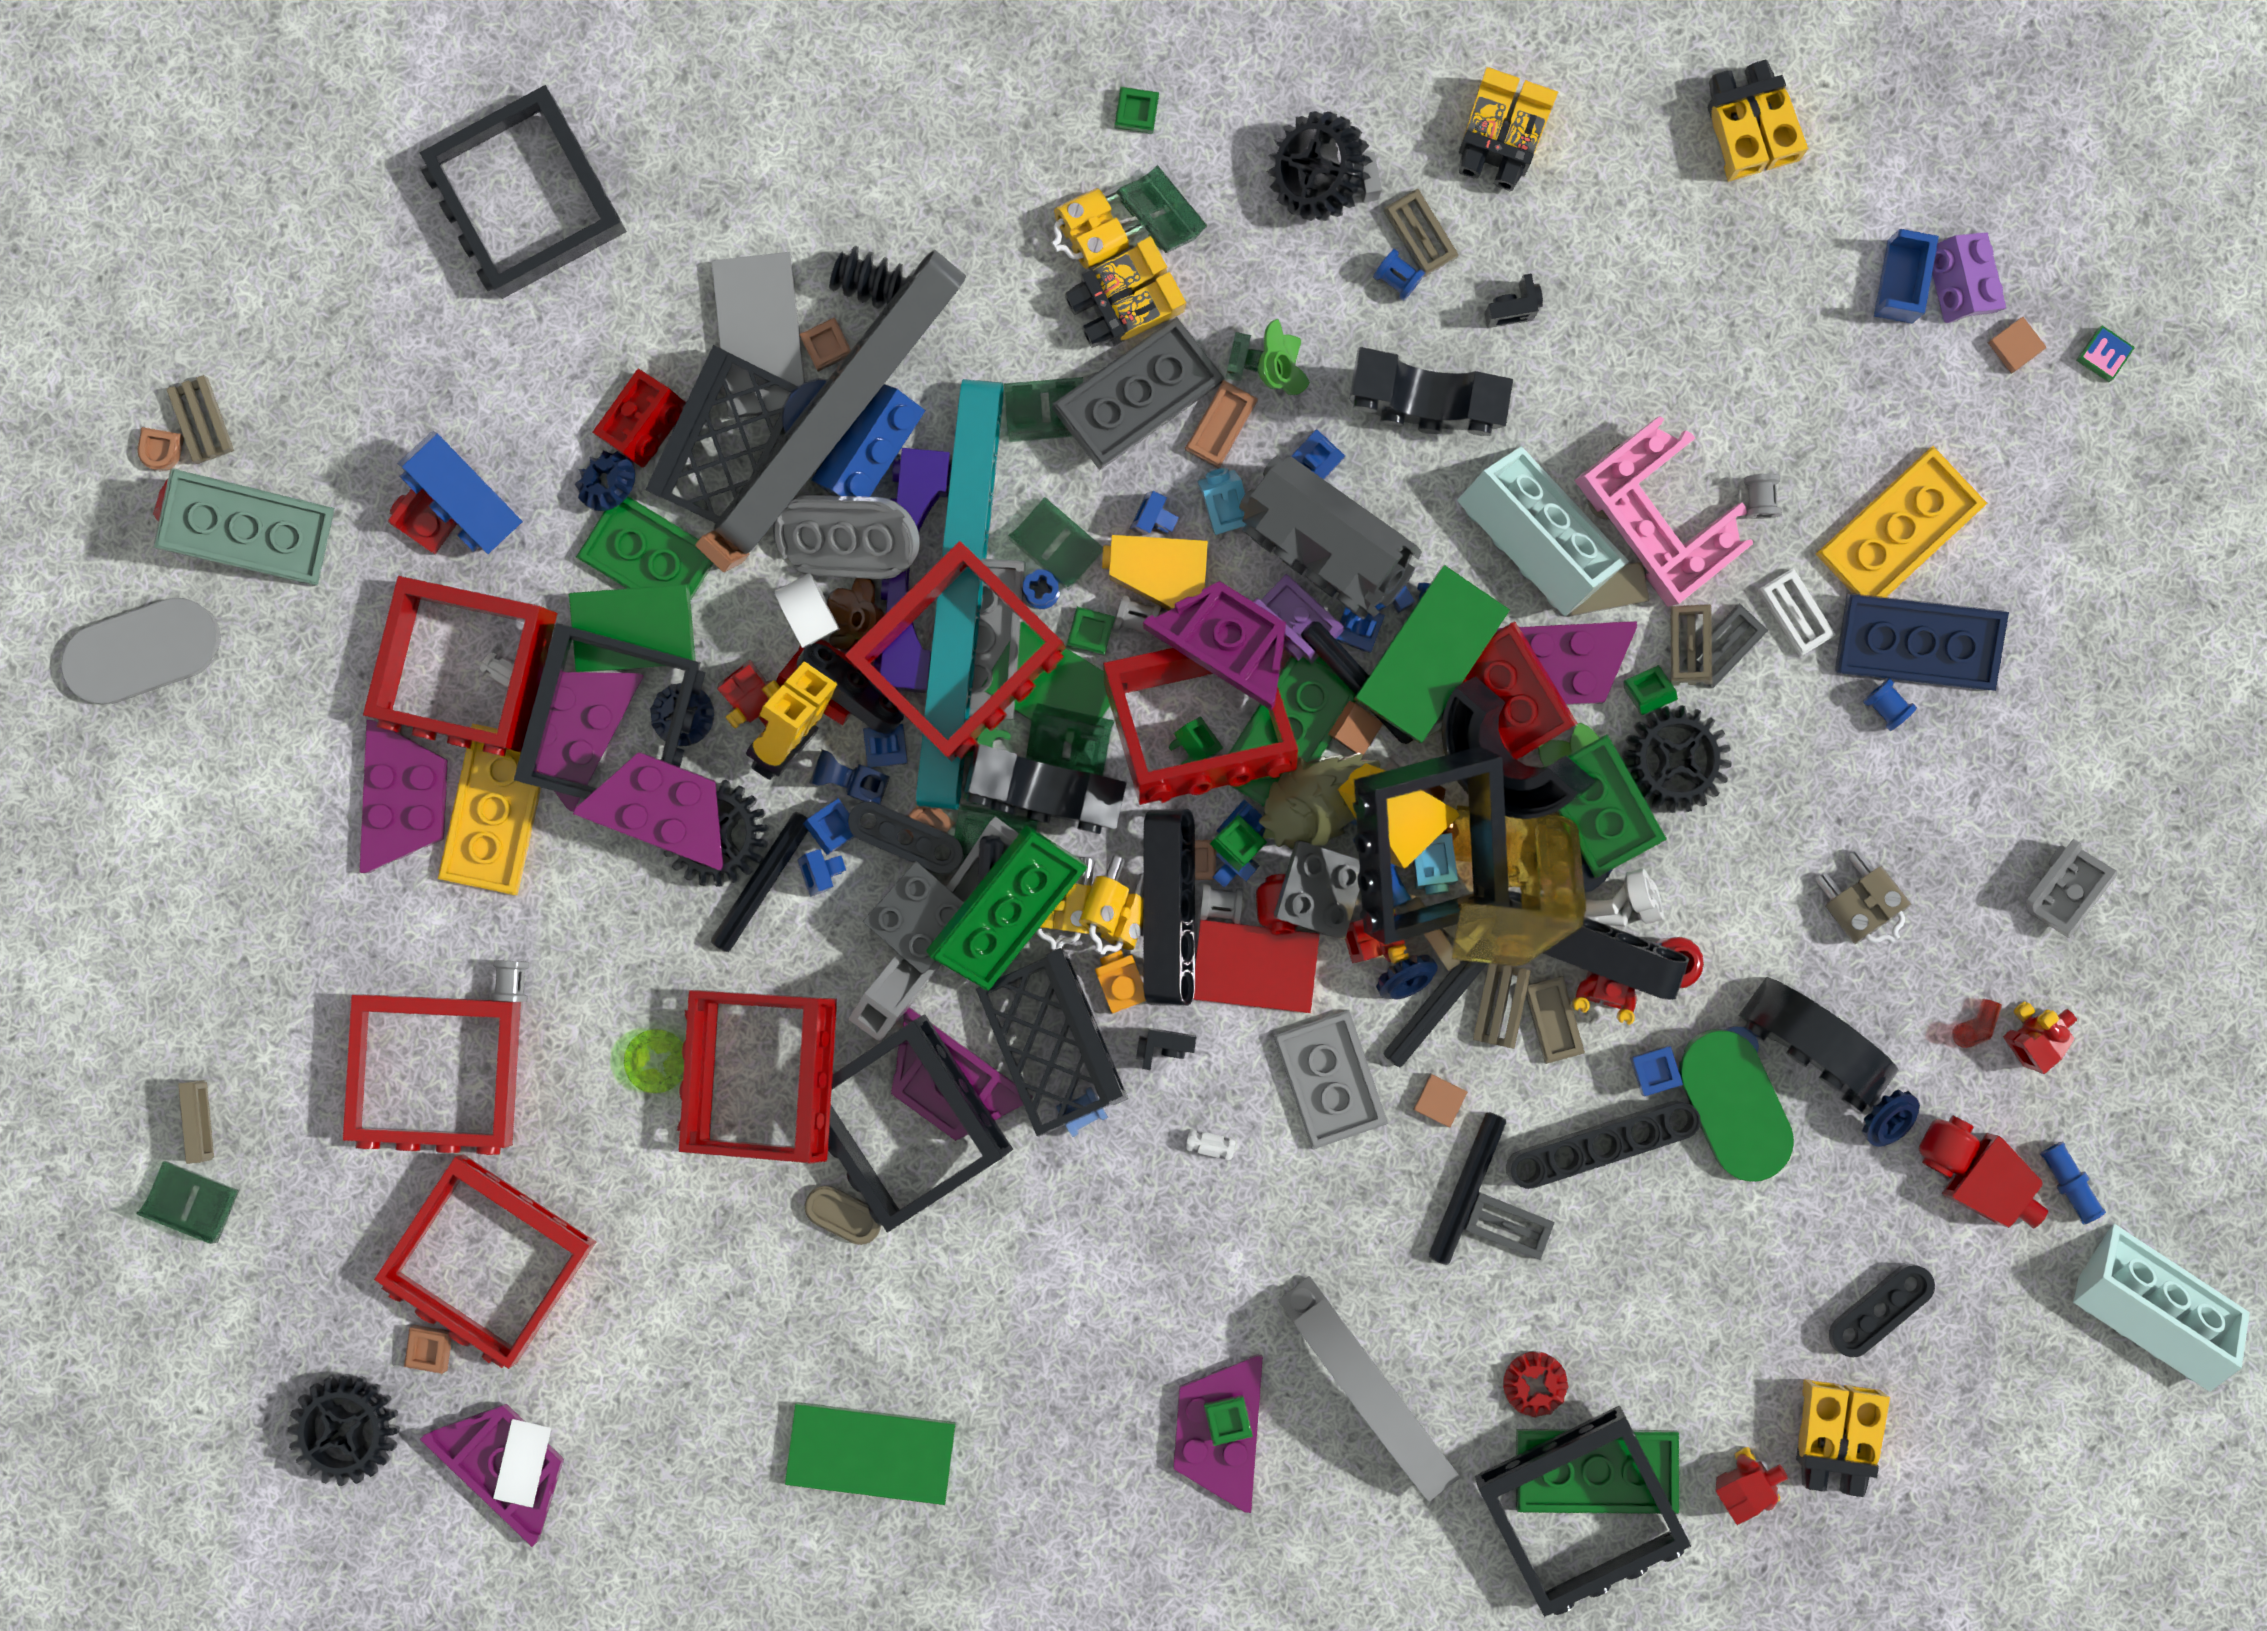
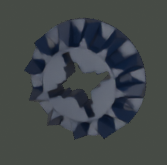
(619, 476)
(665, 705)
(1407, 977)
(1891, 1118)

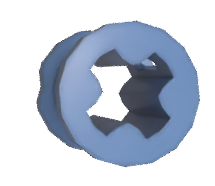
(1084, 1100)

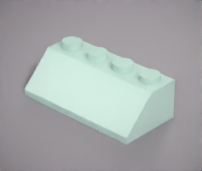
(1542, 530)
(2163, 1309)

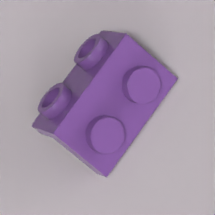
(1967, 277)
(1298, 610)

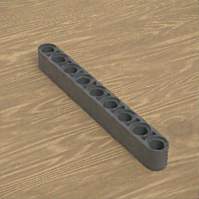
(840, 401)

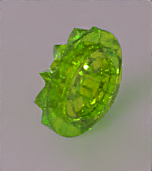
(638, 1055)

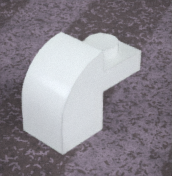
(806, 610)

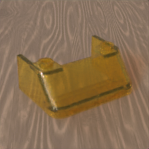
(1548, 870)

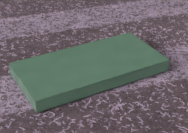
(243, 527)

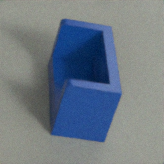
(1906, 276)

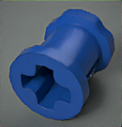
(1412, 276)
(1034, 579)
(1890, 704)

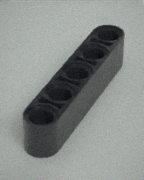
(1169, 907)
(1620, 957)
(1621, 1138)

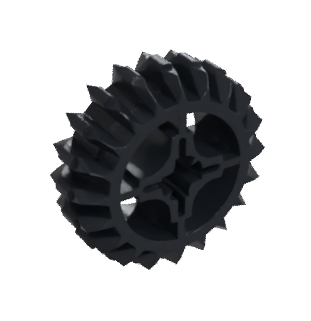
(1320, 135)
(1690, 770)
(729, 821)
(353, 1441)

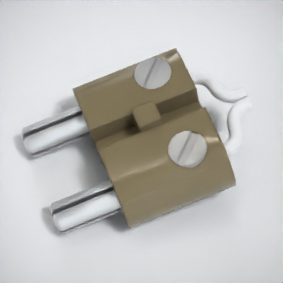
(1867, 903)

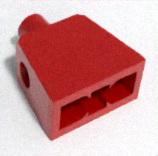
(1998, 1186)

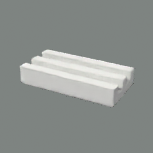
(1783, 620)

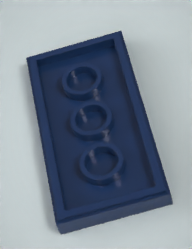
(1921, 641)

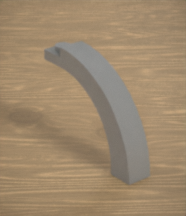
(900, 981)
(1368, 1389)

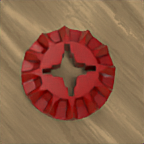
(1532, 1365)

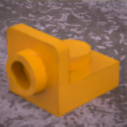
(1120, 981)

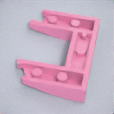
(1672, 567)

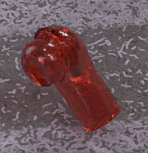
(1978, 1029)

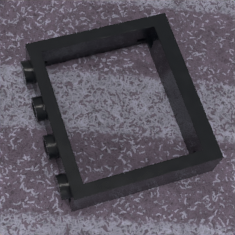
(553, 257)
(548, 690)
(1487, 836)
(960, 1097)
(1555, 1454)

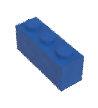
(869, 445)
(458, 493)

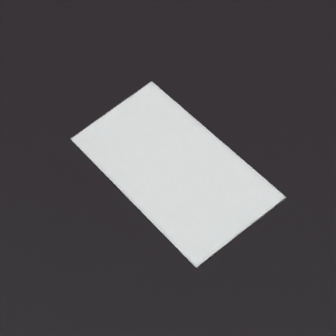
(522, 1463)

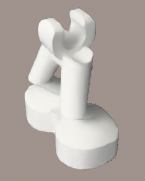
(1640, 895)

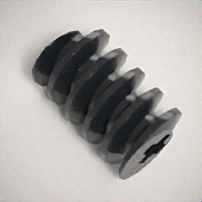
(866, 278)

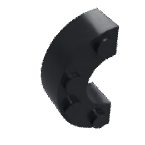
(1427, 397)
(1045, 791)
(1529, 791)
(1820, 1038)

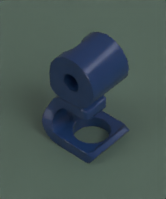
(859, 782)

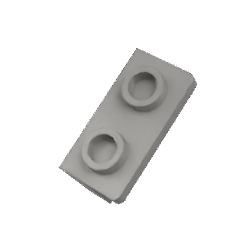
(2068, 888)

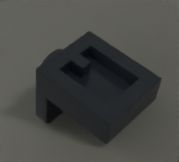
(1510, 310)
(1172, 1045)

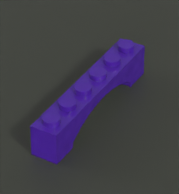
(921, 481)

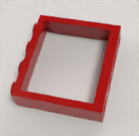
(911, 606)
(523, 682)
(1198, 776)
(813, 1087)
(445, 1141)
(434, 1309)

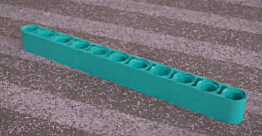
(960, 603)

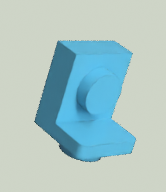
(1222, 498)
(1436, 866)

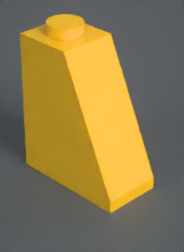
(1157, 567)
(1412, 818)

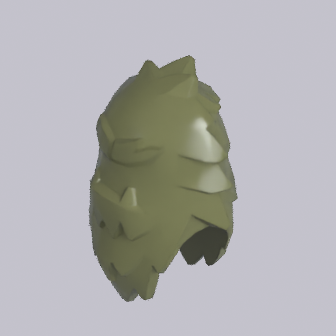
(1307, 801)

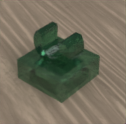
(1242, 357)

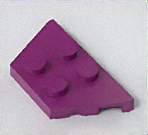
(1227, 638)
(1581, 657)
(583, 724)
(400, 798)
(660, 807)
(920, 1093)
(475, 1454)
(1225, 1467)

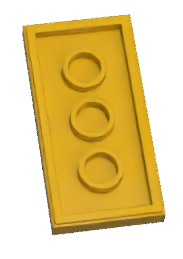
(1902, 526)
(489, 822)

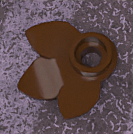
(853, 612)

